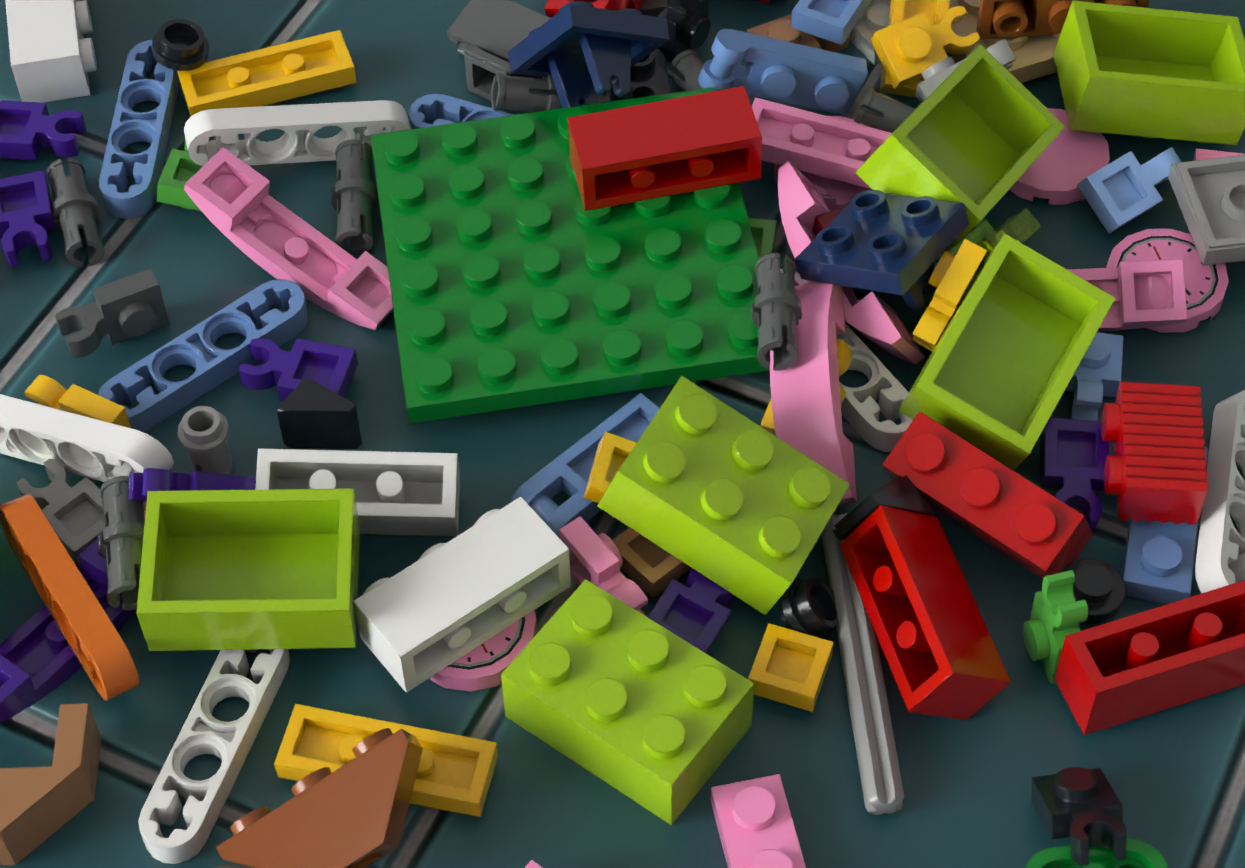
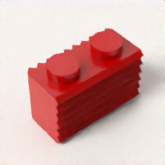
(1157, 452)

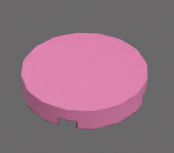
(1063, 165)

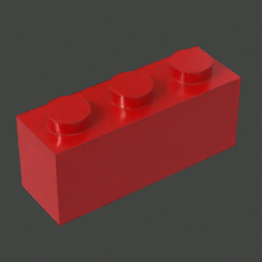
(665, 148)
(989, 498)
(924, 614)
(1154, 659)

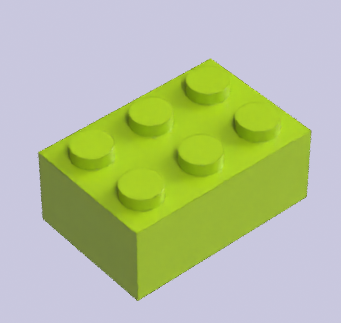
(1152, 73)
(965, 140)
(1009, 352)
(724, 496)
(249, 569)
(628, 700)

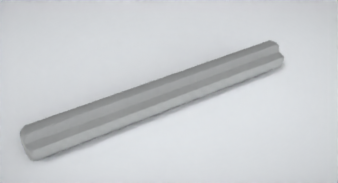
(864, 685)

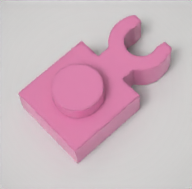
(599, 561)

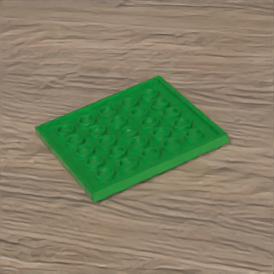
(530, 298)

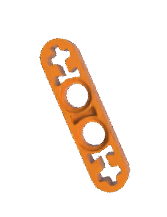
(68, 597)

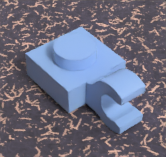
(1126, 188)
(1096, 376)

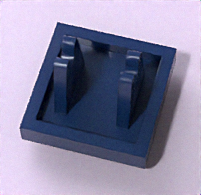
(588, 50)
(884, 245)

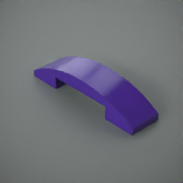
(38, 655)

